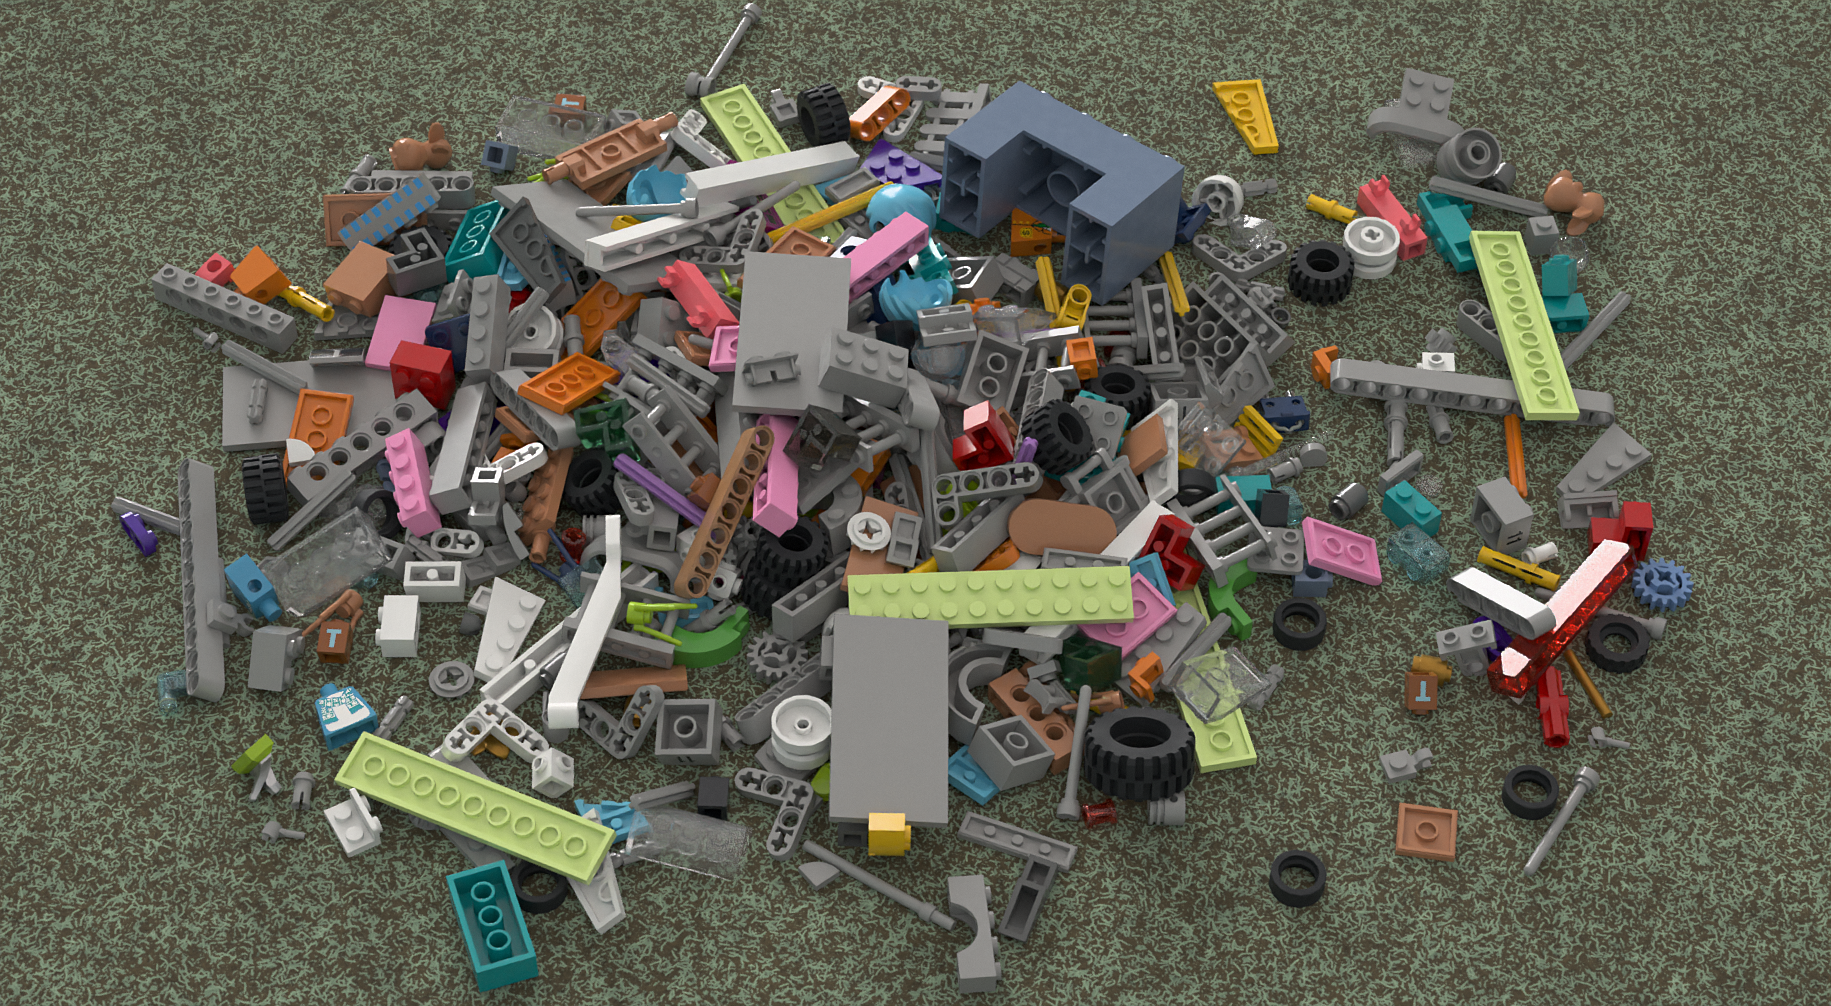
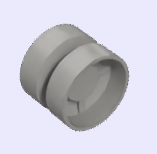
(1469, 156)

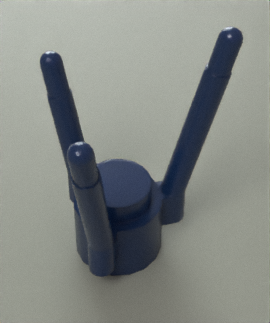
(566, 568)

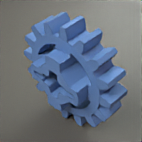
(1662, 584)

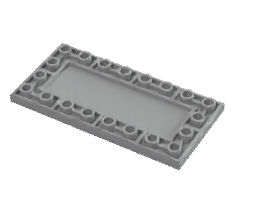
(556, 212)
(789, 307)
(369, 386)
(889, 720)

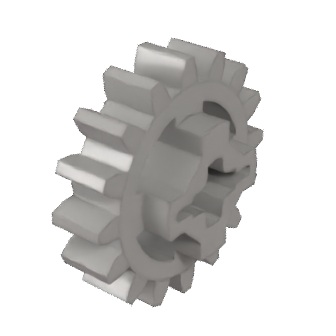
(775, 657)

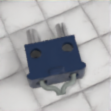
(1285, 413)

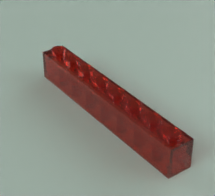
(1574, 608)

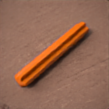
(1515, 454)

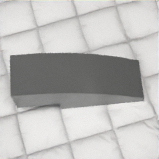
(1028, 898)

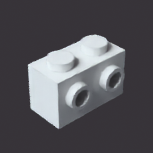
(435, 581)
(399, 626)

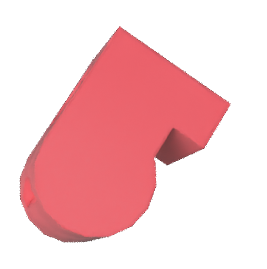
(216, 270)

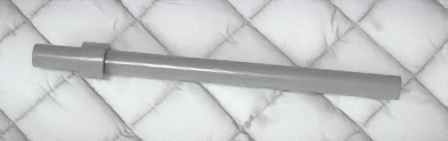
(926, 910)

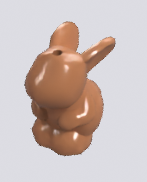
(413, 155)
(1567, 196)

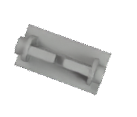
(761, 368)

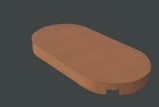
(1060, 525)

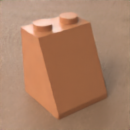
(361, 281)

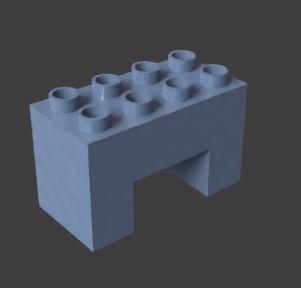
(1070, 173)

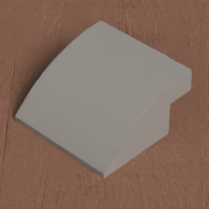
(1221, 328)

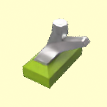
(258, 763)

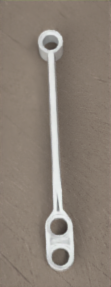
(589, 637)

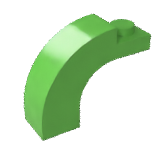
(1222, 599)
(711, 647)

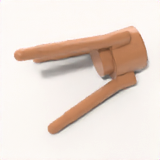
(345, 606)
(1105, 701)

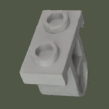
(1468, 646)

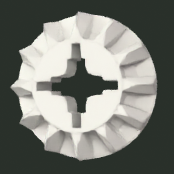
(874, 524)

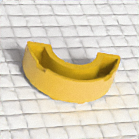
(888, 834)

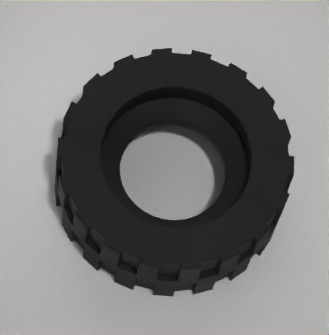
(1621, 626)

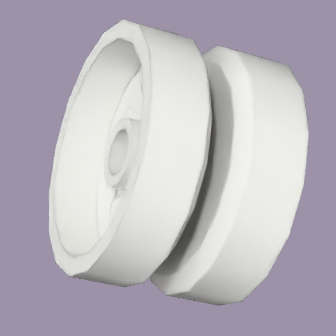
(1372, 246)
(542, 332)
(801, 732)

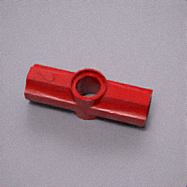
(1553, 708)

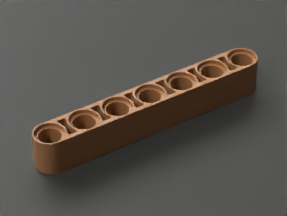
(714, 519)

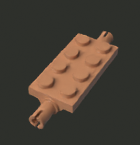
(612, 152)
(543, 502)

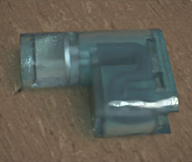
(171, 686)

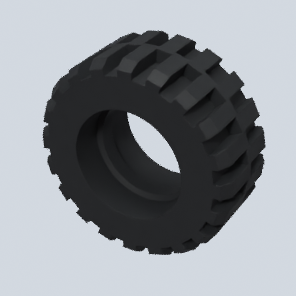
(1139, 753)

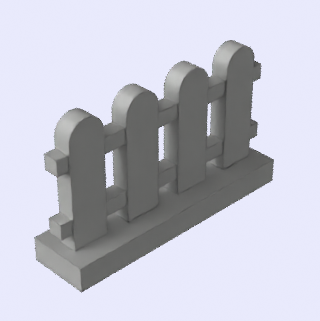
(969, 102)

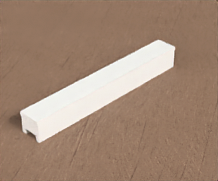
(770, 173)
(654, 237)
(1127, 545)
(521, 677)

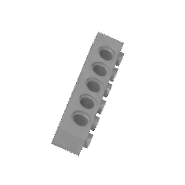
(224, 308)
(365, 434)

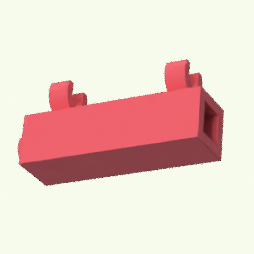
(1379, 202)
(697, 297)

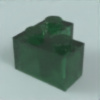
(604, 425)
(1089, 663)

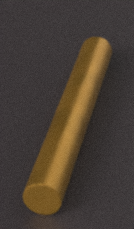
(1587, 684)

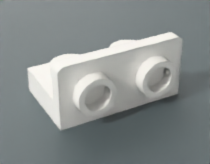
(354, 824)

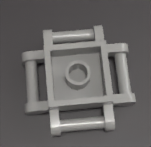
(1111, 490)

